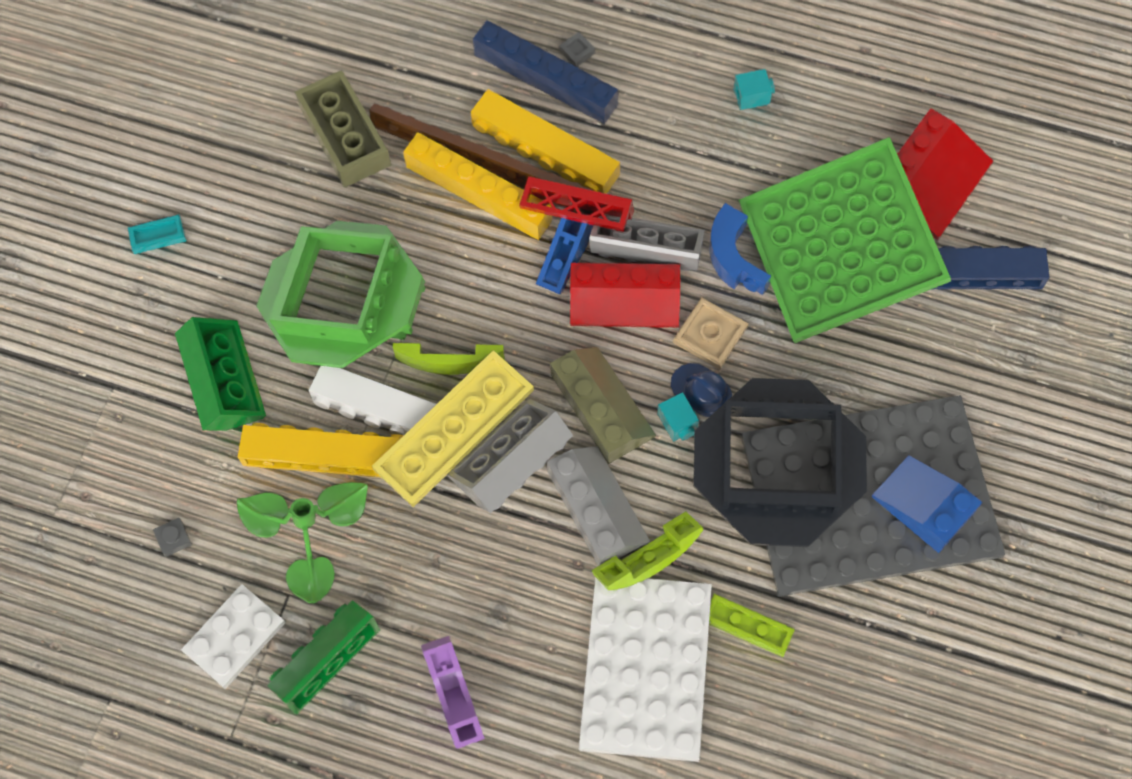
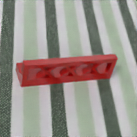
(577, 198)

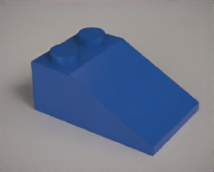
(927, 502)

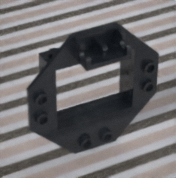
(779, 515)

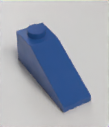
(566, 248)

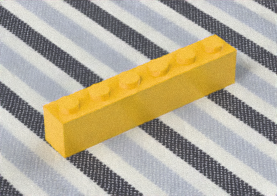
(544, 143)
(474, 185)
(312, 449)

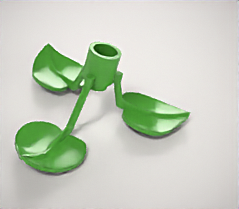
(266, 511)

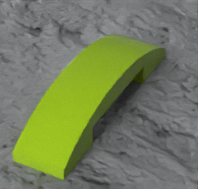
(446, 364)
(653, 557)

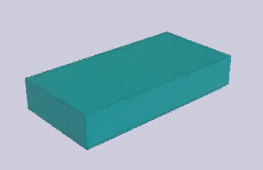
(156, 234)

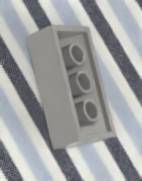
(649, 243)
(510, 455)
(596, 503)

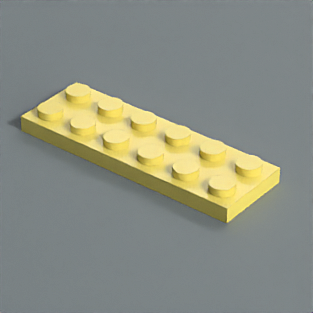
(453, 428)

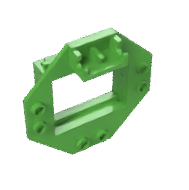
(386, 311)

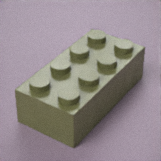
(343, 128)

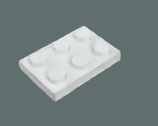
(233, 636)

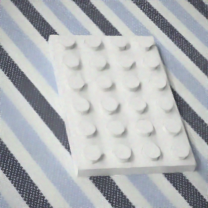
(646, 670)

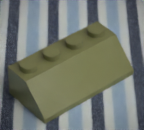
(601, 402)

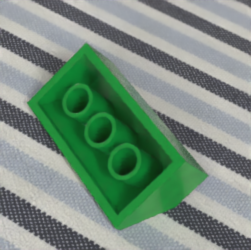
(219, 373)
(324, 656)

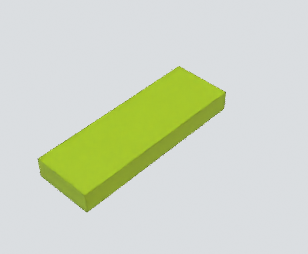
(749, 625)

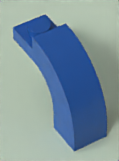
(724, 255)

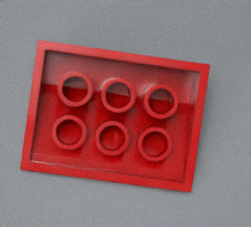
(942, 168)

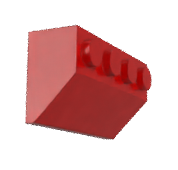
(625, 295)

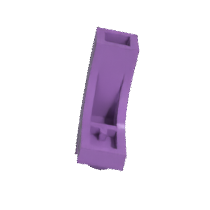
(452, 692)

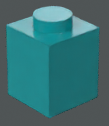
(753, 89)
(678, 417)

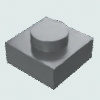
(577, 49)
(172, 537)

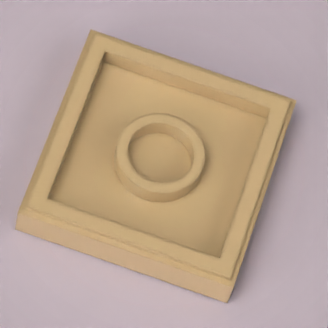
(710, 333)

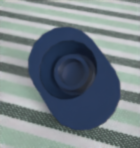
(702, 388)

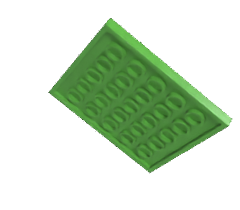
(844, 240)

